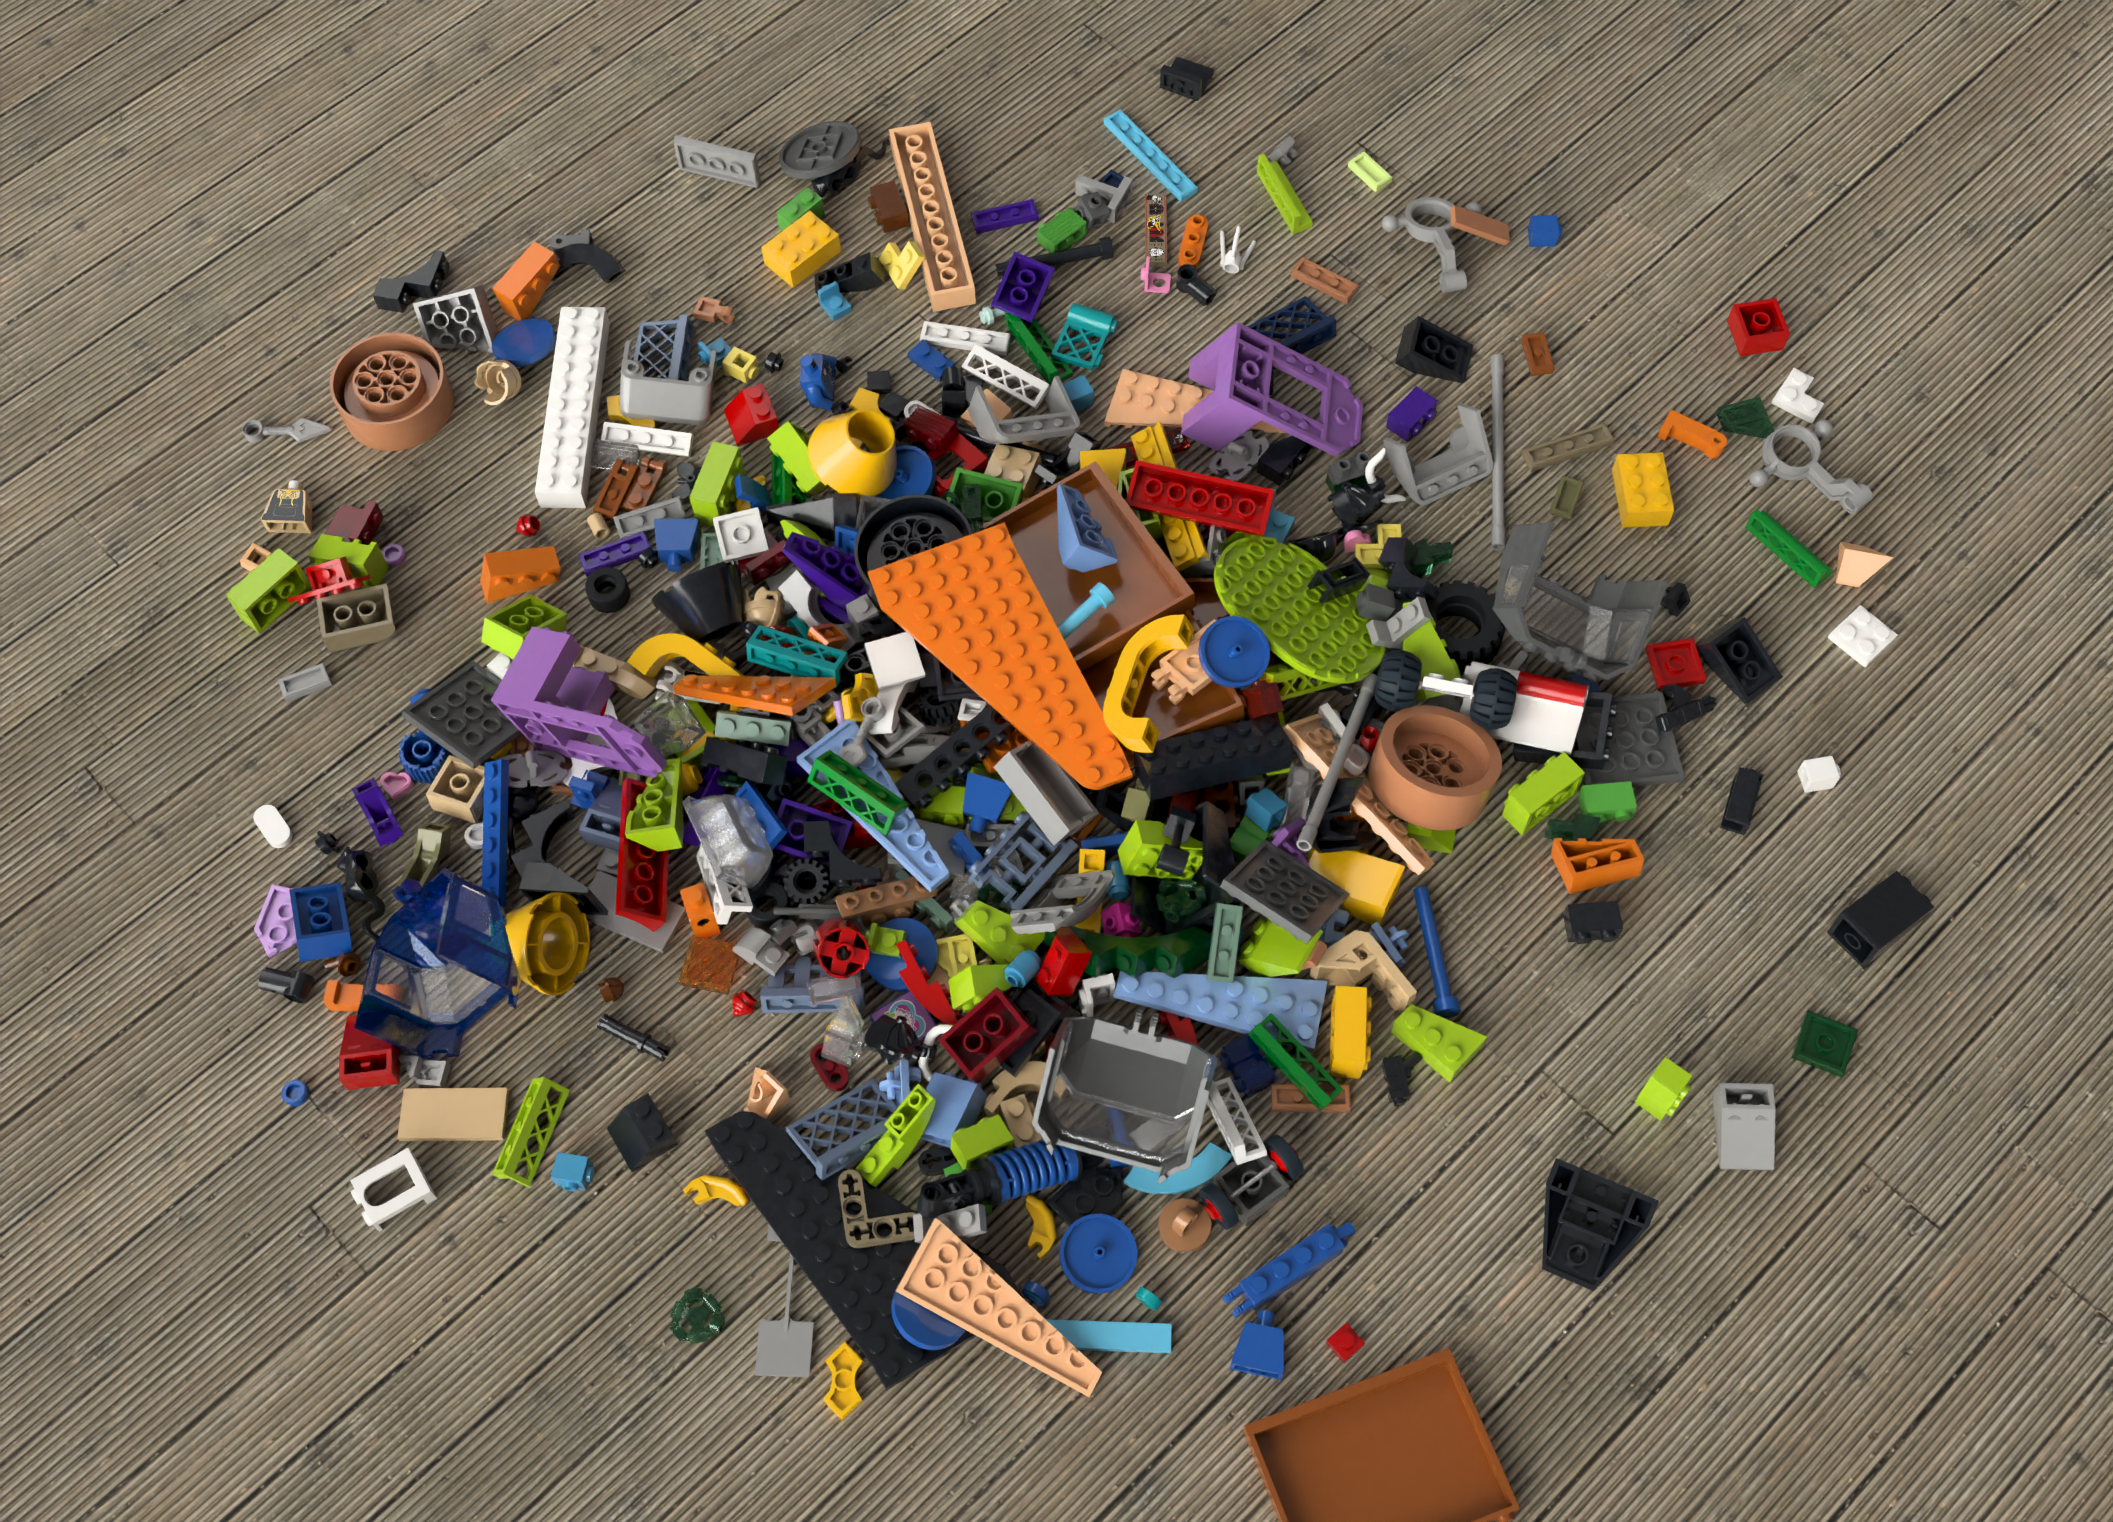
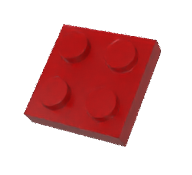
(1675, 663)

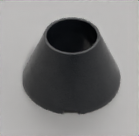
(705, 602)

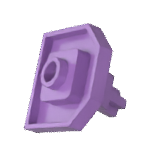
(1287, 837)

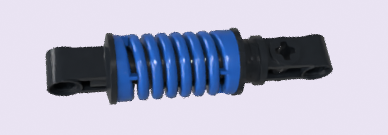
(1004, 1177)

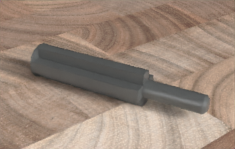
(811, 911)

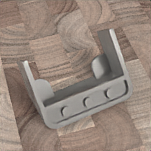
(666, 398)
(1061, 421)
(1450, 471)

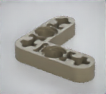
(861, 1220)

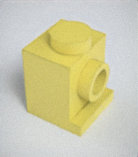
(740, 365)

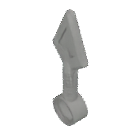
(301, 430)
(855, 752)

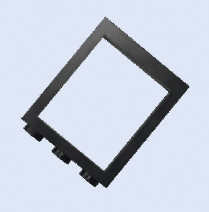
(1583, 759)

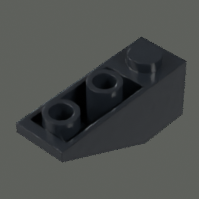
(854, 275)
(1281, 459)

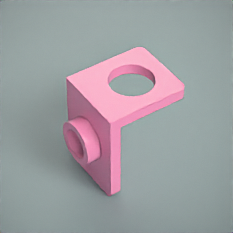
(1150, 277)

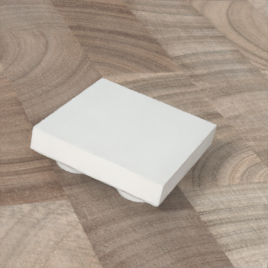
(894, 660)

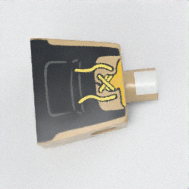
(289, 510)

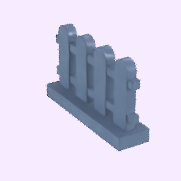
(794, 998)

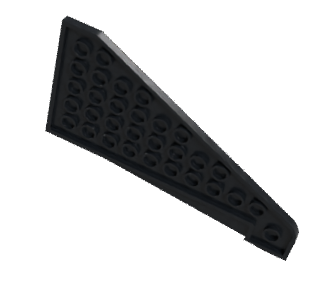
(810, 1224)

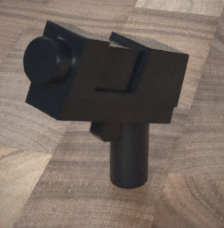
(1395, 1074)

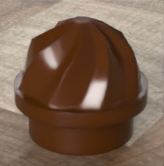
(611, 989)

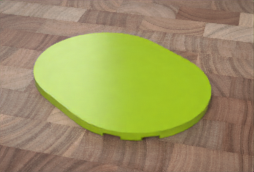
(1270, 588)

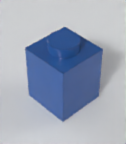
(1544, 230)

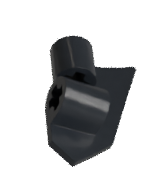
(957, 392)

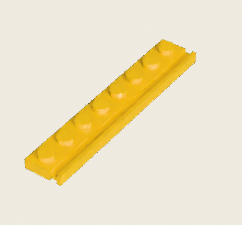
(1181, 536)

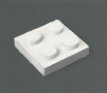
(740, 535)
(1862, 636)

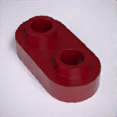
(828, 1070)

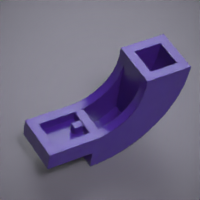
(378, 812)

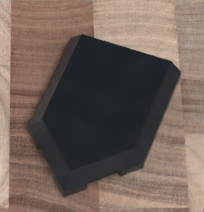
(1094, 1193)

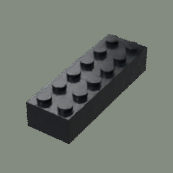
(1214, 757)

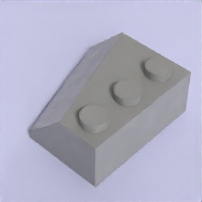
(458, 320)

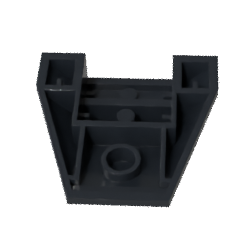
(1589, 1223)

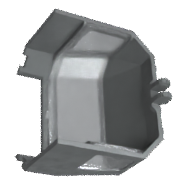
(1585, 635)
(1124, 1093)

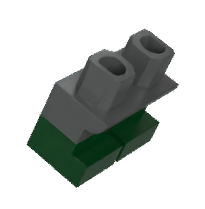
(1348, 470)

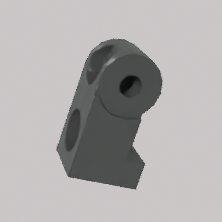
(561, 240)

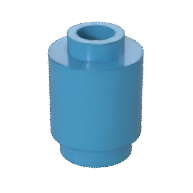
(1120, 883)
(1022, 968)

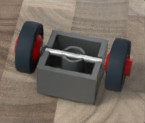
(1251, 1187)

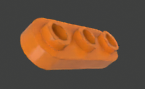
(1194, 247)

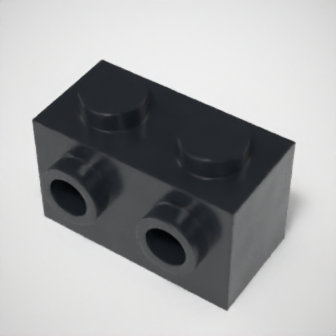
(1593, 922)

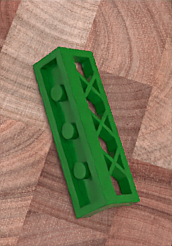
(1035, 351)
(782, 484)
(1788, 548)
(857, 786)
(1290, 1066)

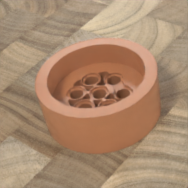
(392, 391)
(1434, 767)

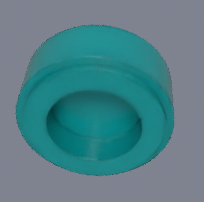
(1148, 1299)

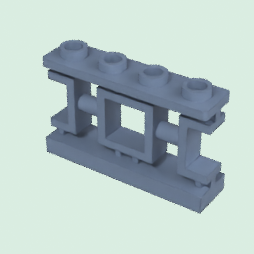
(1036, 875)

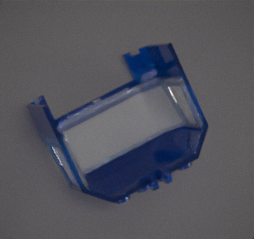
(437, 966)

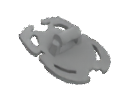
(1238, 456)
(535, 769)

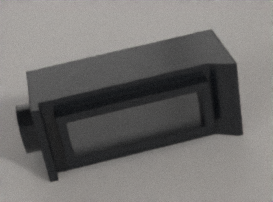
(1355, 575)
(1741, 801)

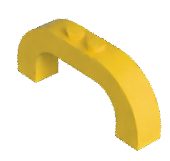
(660, 649)
(1121, 697)

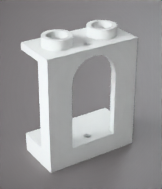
(378, 1214)

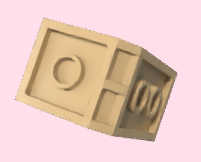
(1358, 959)

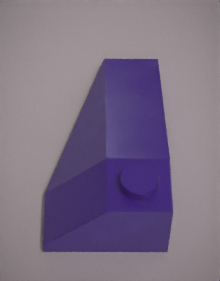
(827, 567)

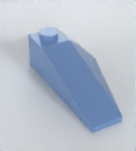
(1079, 536)

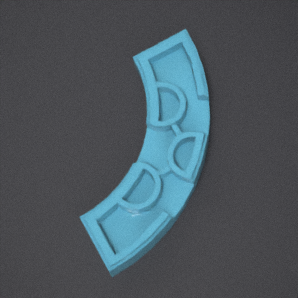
(1202, 1170)

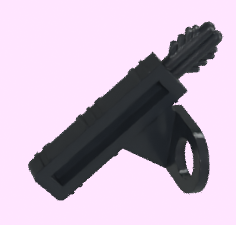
(1684, 708)

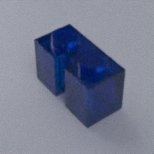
(1247, 1066)

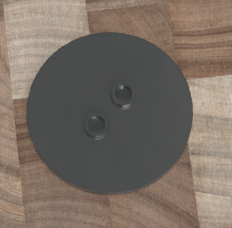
(820, 150)

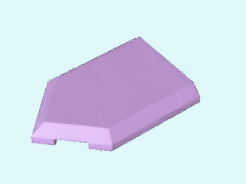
(276, 921)

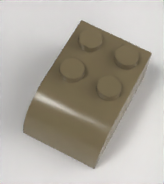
(356, 618)

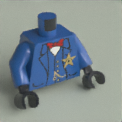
(819, 378)

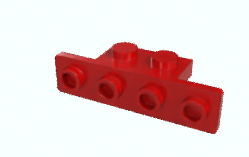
(329, 577)

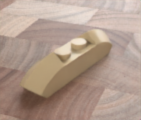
(621, 674)

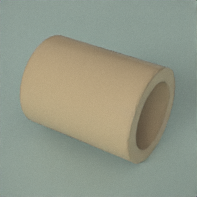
(598, 525)

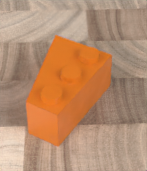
(526, 281)
(518, 571)
(1596, 863)

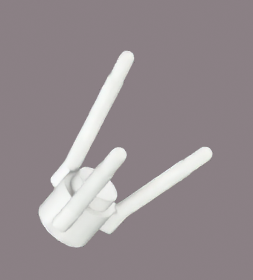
(1232, 260)

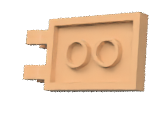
(1183, 669)

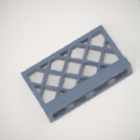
(677, 357)
(856, 1147)

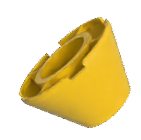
(844, 464)
(549, 942)

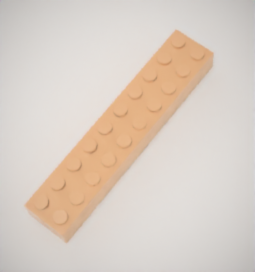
(932, 217)

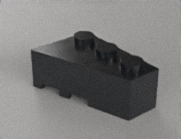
(747, 758)

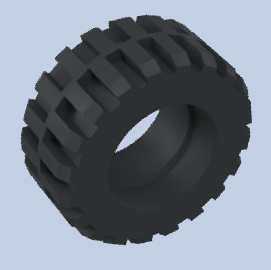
(1476, 606)

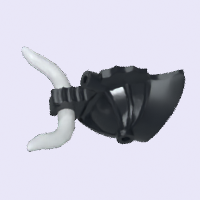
(1356, 501)
(898, 1040)

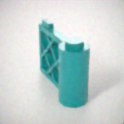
(1089, 323)

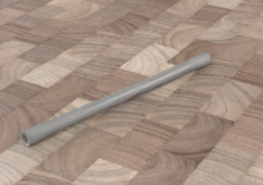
(1498, 529)
(1310, 830)

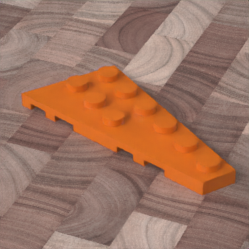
(763, 693)

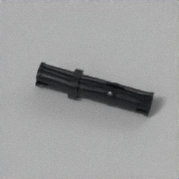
(641, 1041)

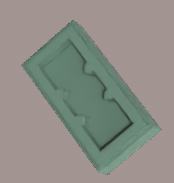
(709, 550)

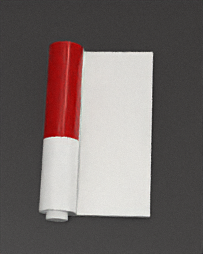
(1544, 710)

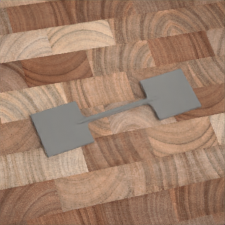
(785, 1344)

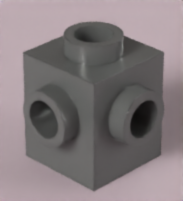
(1092, 209)

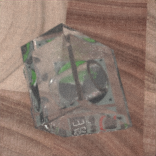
(670, 724)
(844, 1034)

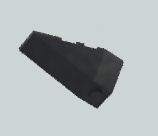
(818, 515)

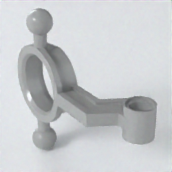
(1450, 278)
(1851, 495)

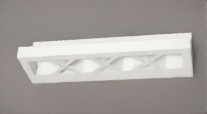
(1008, 372)
(721, 892)
(1228, 1122)

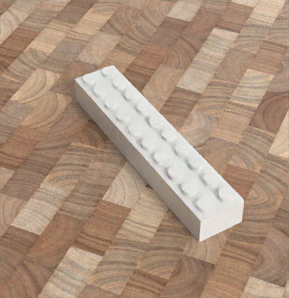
(572, 408)

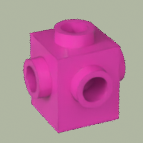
(1119, 921)

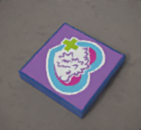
(912, 1009)

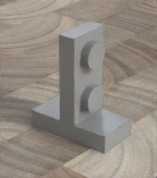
(1114, 197)
(1400, 626)
(962, 1222)

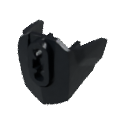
(1336, 834)

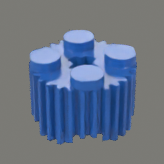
(422, 757)

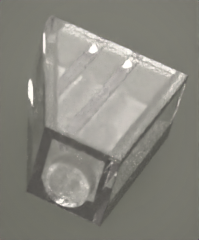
(1297, 794)

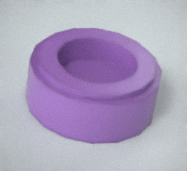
(394, 555)

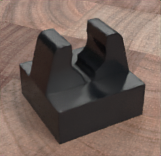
(1676, 599)

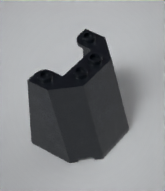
(1215, 867)

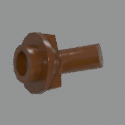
(346, 963)

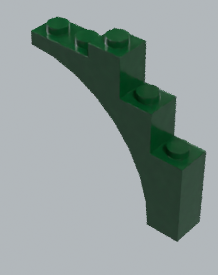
(1136, 955)

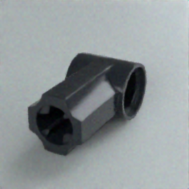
(1194, 285)
(293, 985)

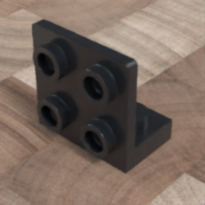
(1185, 78)

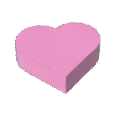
(1355, 537)
(396, 784)

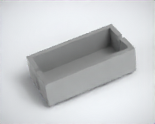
(1046, 792)

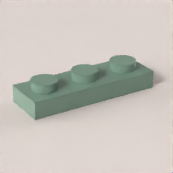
(753, 728)
(938, 915)
(1224, 942)

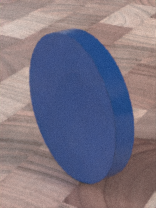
(524, 342)
(913, 474)
(1234, 652)
(886, 968)
(1098, 1253)
(922, 1325)

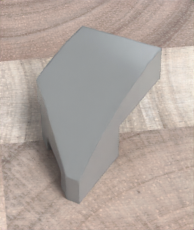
(426, 1072)

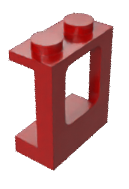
(974, 460)

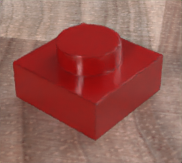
(1345, 1342)

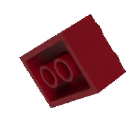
(987, 1035)

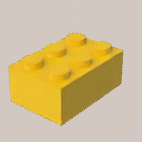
(801, 249)
(1642, 490)
(1349, 1032)

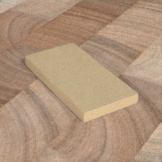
(453, 1114)

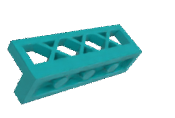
(792, 659)

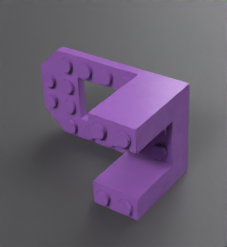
(1240, 374)
(563, 704)

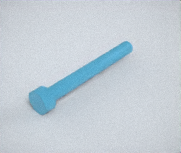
(1100, 597)

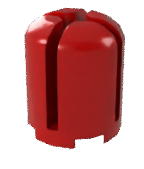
(841, 948)

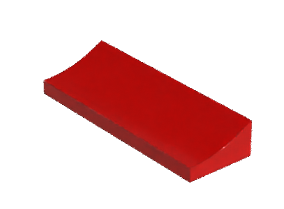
(1200, 498)
(641, 871)

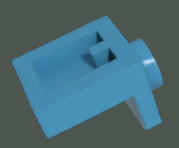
(833, 301)
(720, 346)

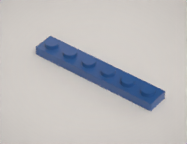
(495, 828)

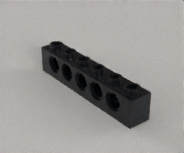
(948, 753)

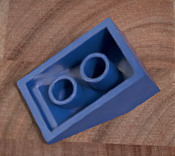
(320, 921)

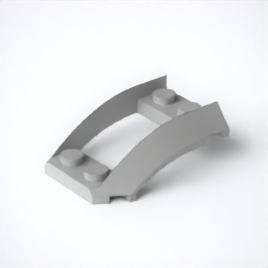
(1048, 914)

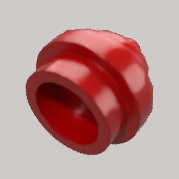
(528, 525)
(743, 1003)

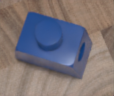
(677, 541)
(984, 801)
(1260, 1348)

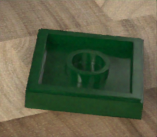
(1824, 1043)

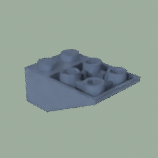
(603, 818)

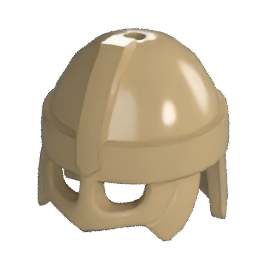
(499, 379)
(763, 610)

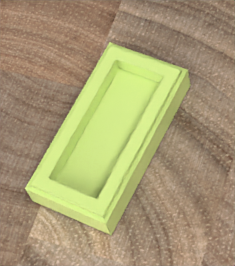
(1370, 171)

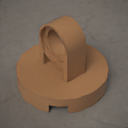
(1184, 1225)

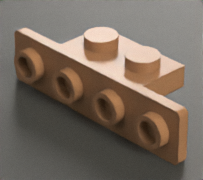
(883, 901)

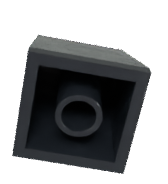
(1880, 919)

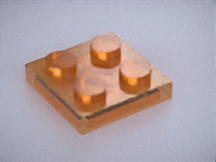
(709, 965)

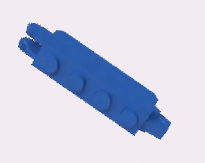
(1290, 1267)

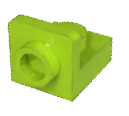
(884, 940)

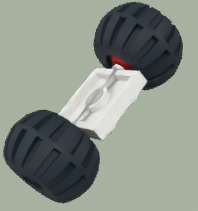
(1490, 700)

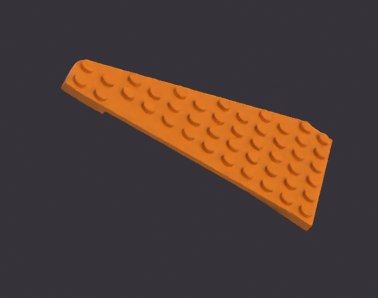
(992, 629)

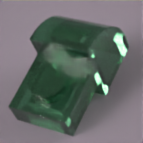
(1431, 555)
(1581, 827)

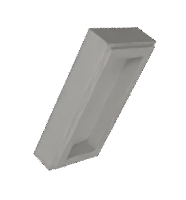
(305, 682)

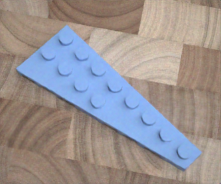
(906, 839)
(1232, 1005)

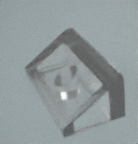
(606, 452)
(830, 988)

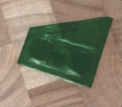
(1746, 418)

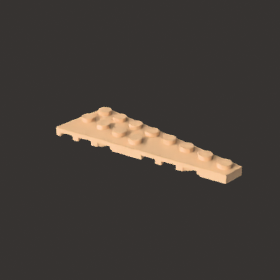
(1150, 399)
(1319, 750)
(970, 1294)

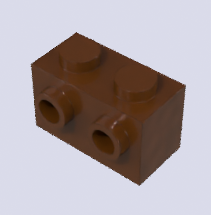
(888, 206)

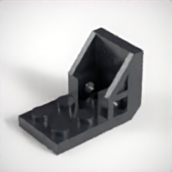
(1044, 1013)

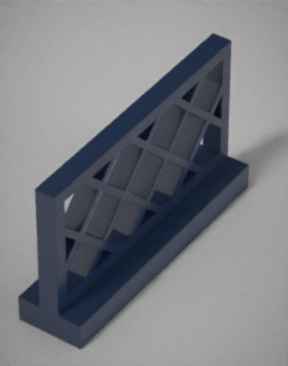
(1309, 337)

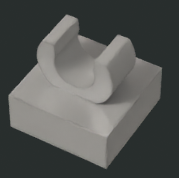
(1282, 150)

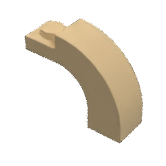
(1009, 1086)

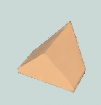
(1858, 563)
(766, 1095)

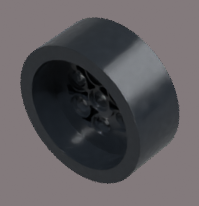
(910, 517)

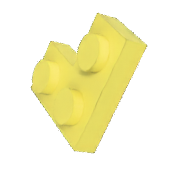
(902, 265)
(1369, 553)

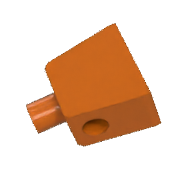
(698, 908)

